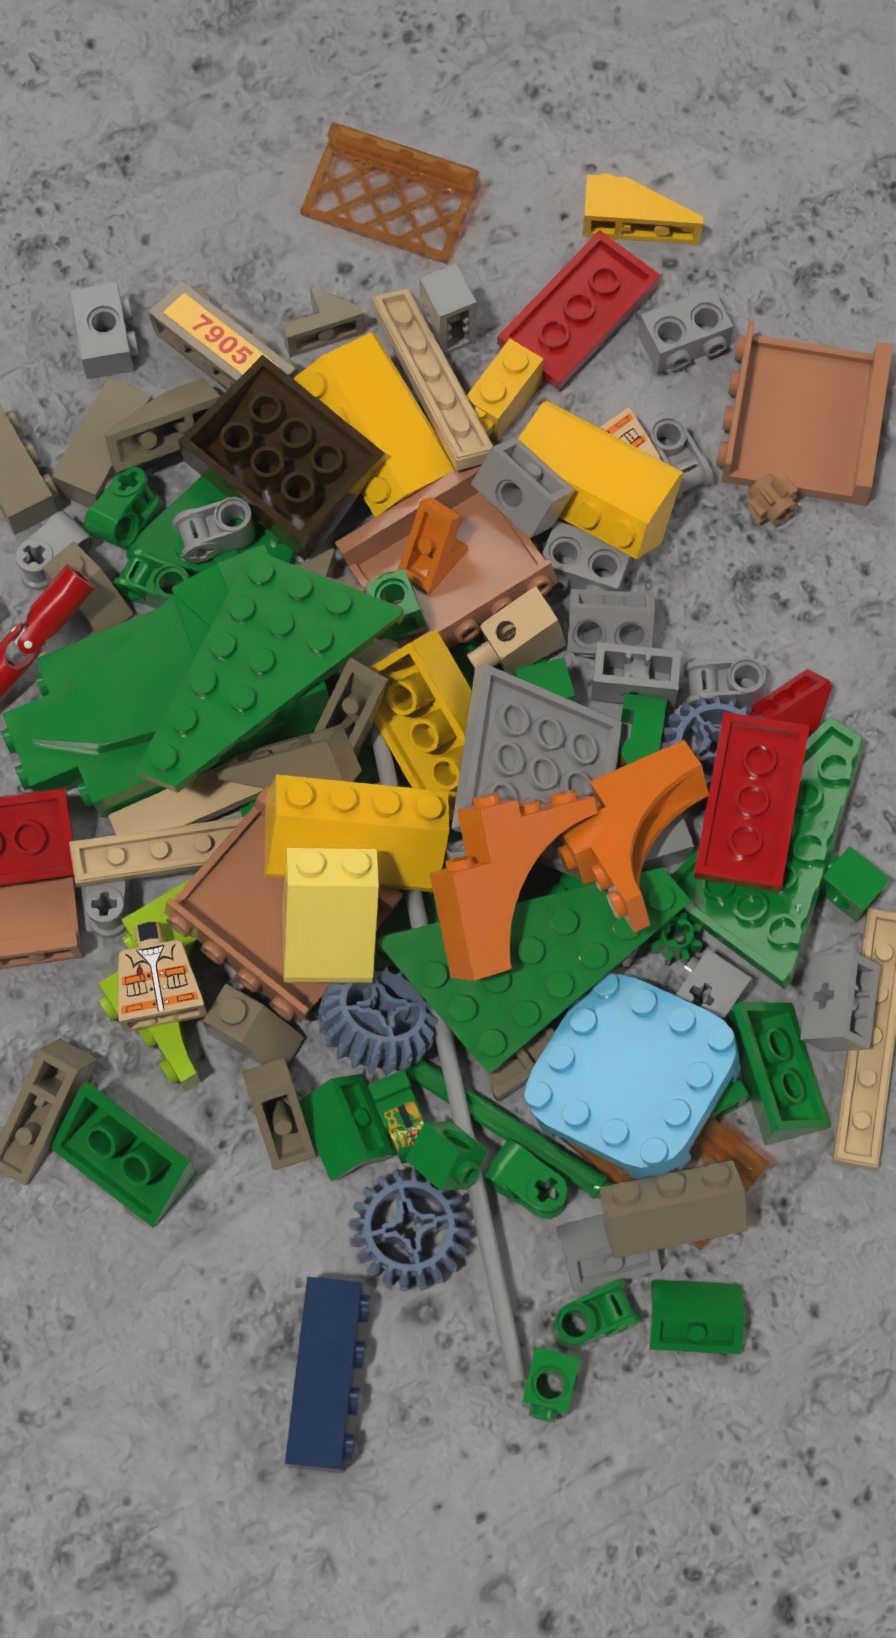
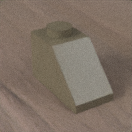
(104, 605)
(251, 1028)
(278, 1114)

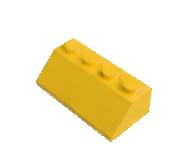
(373, 398)
(617, 487)
(425, 713)
(400, 822)

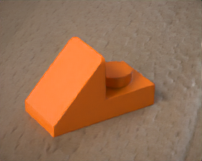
(432, 544)

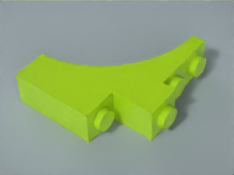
(166, 1037)

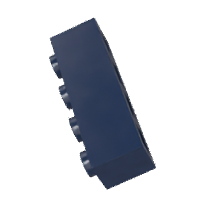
(325, 1375)

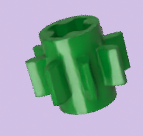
(671, 949)

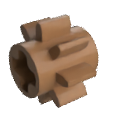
(772, 499)

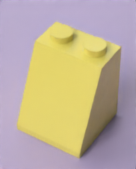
(329, 915)

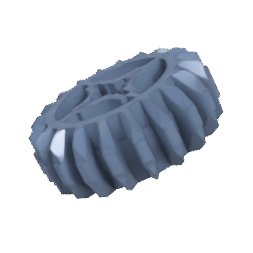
(699, 722)
(372, 1027)
(389, 1232)

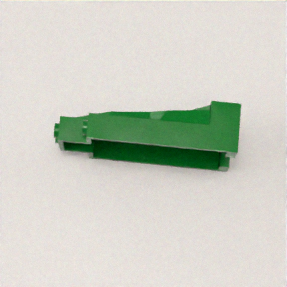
(113, 691)

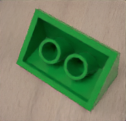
(777, 1071)
(122, 1155)

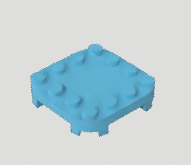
(633, 1075)

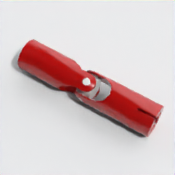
(43, 621)

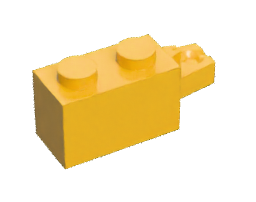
(505, 387)

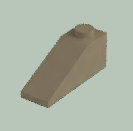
(158, 425)
(354, 703)
(313, 755)
(42, 1107)

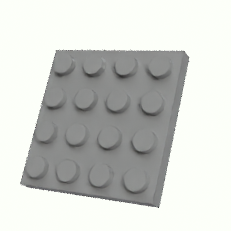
(531, 746)

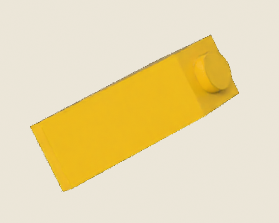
(636, 213)

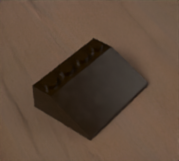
(282, 456)

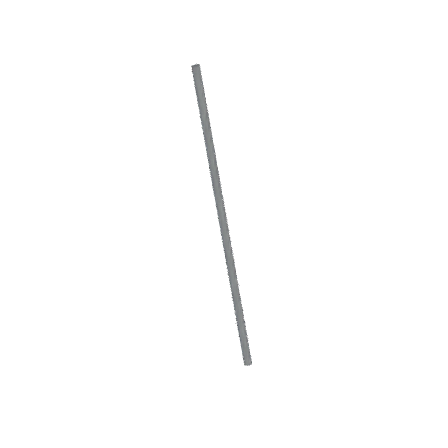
(461, 1117)

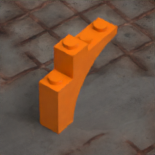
(632, 812)
(481, 889)

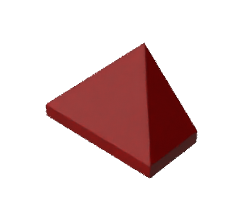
(796, 701)

